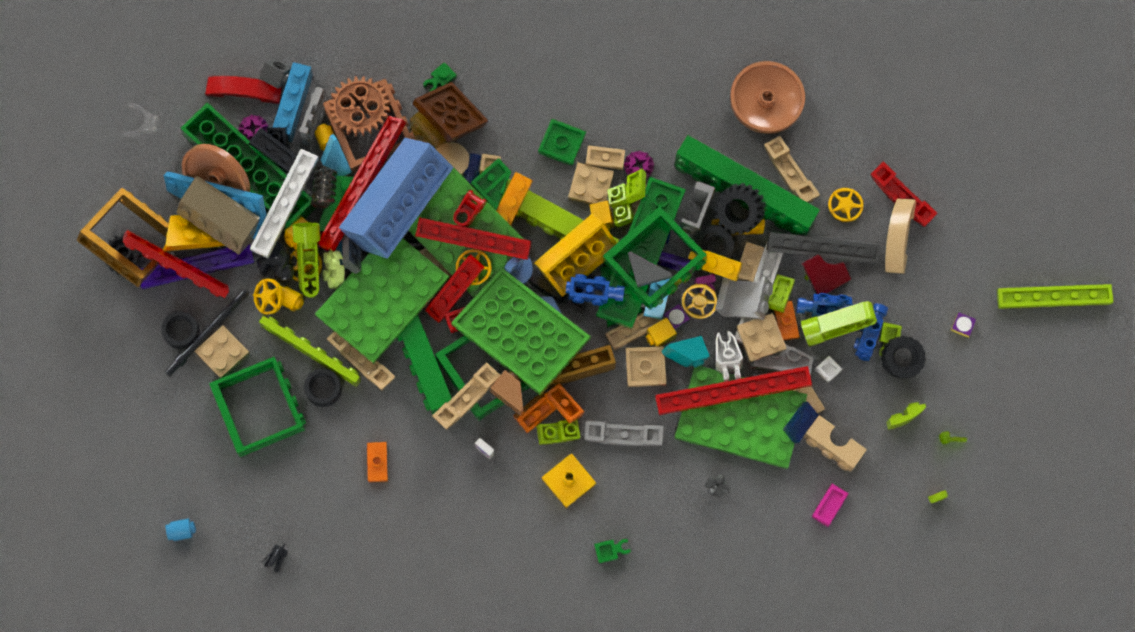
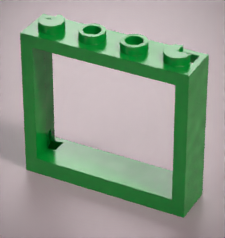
(633, 237)
(442, 359)
(249, 372)

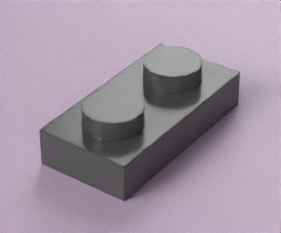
(351, 255)

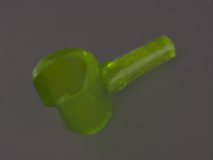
(946, 438)

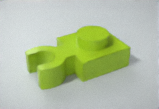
(887, 332)

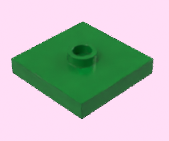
(561, 142)

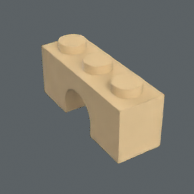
(819, 437)

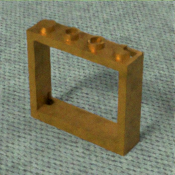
(109, 254)

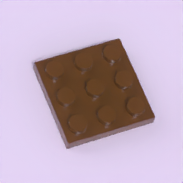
(450, 112)

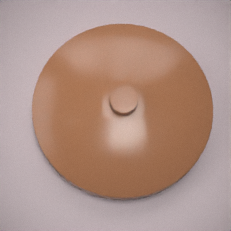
(767, 97)
(215, 166)

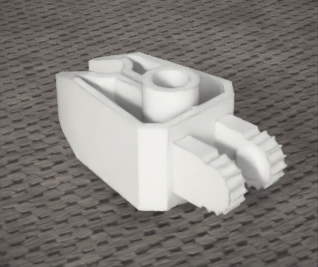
(728, 357)

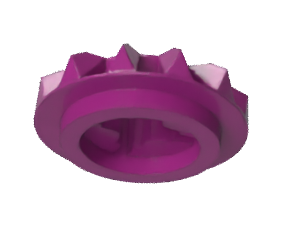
(247, 122)
(630, 162)

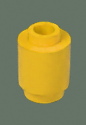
(322, 135)
(291, 299)

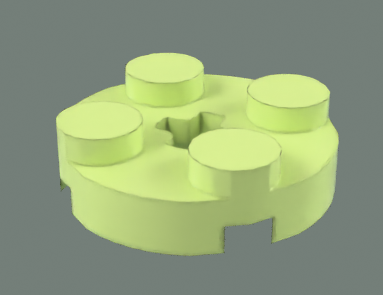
(333, 271)

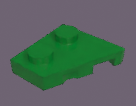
(492, 182)

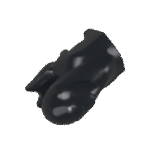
(280, 260)

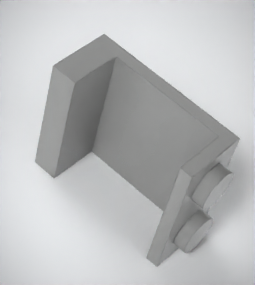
(702, 194)
(744, 298)

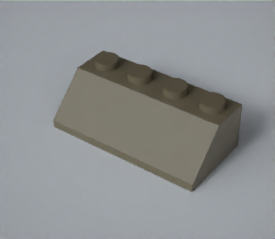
(218, 215)

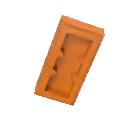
(787, 322)
(377, 462)

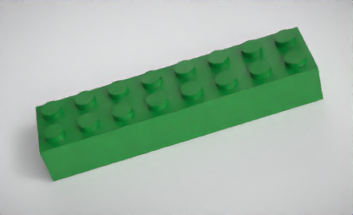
(722, 172)
(264, 176)

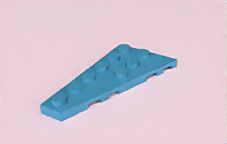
(178, 185)

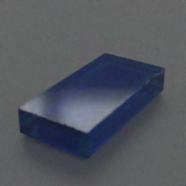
(800, 422)

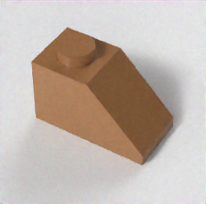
(508, 390)

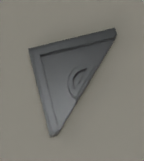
(646, 272)

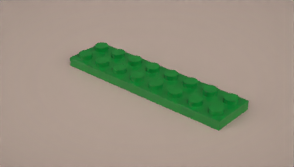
(649, 247)

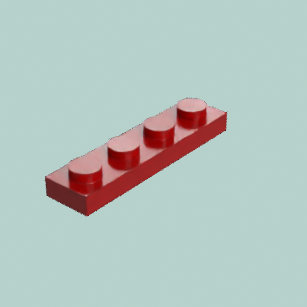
(454, 288)

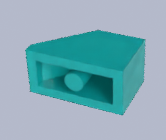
(687, 352)

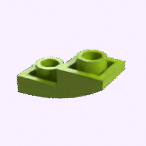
(622, 210)
(910, 413)
(558, 432)

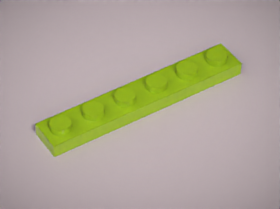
(1054, 296)
(318, 354)

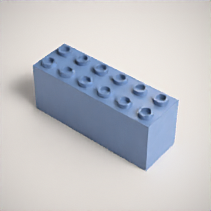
(396, 197)

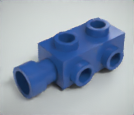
(589, 287)
(823, 304)
(867, 341)

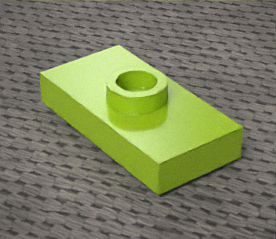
(635, 186)
(781, 292)

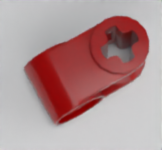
(469, 208)

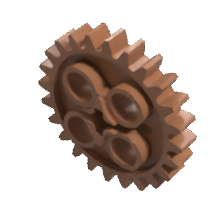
(345, 115)

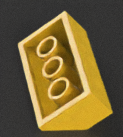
(576, 253)

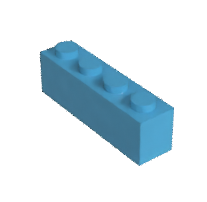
(293, 98)

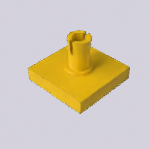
(568, 480)

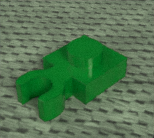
(440, 76)
(608, 551)

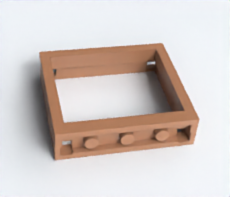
(396, 108)

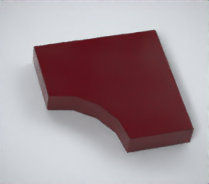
(825, 276)

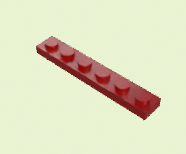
(473, 238)
(181, 267)

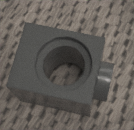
(275, 73)

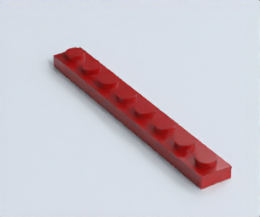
(364, 177)
(733, 390)

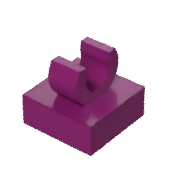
(708, 280)

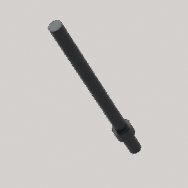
(181, 359)

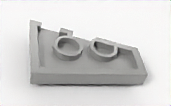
(311, 116)
(785, 360)

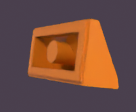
(564, 403)
(535, 412)

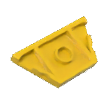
(185, 235)

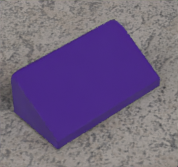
(673, 261)

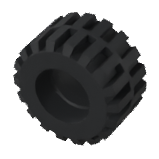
(753, 201)

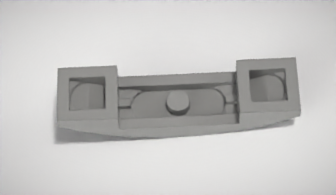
(623, 434)

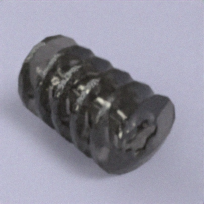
(323, 187)

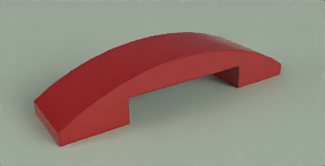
(243, 87)
(895, 189)

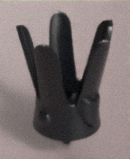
(277, 553)

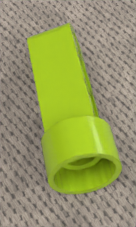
(306, 237)
(838, 323)

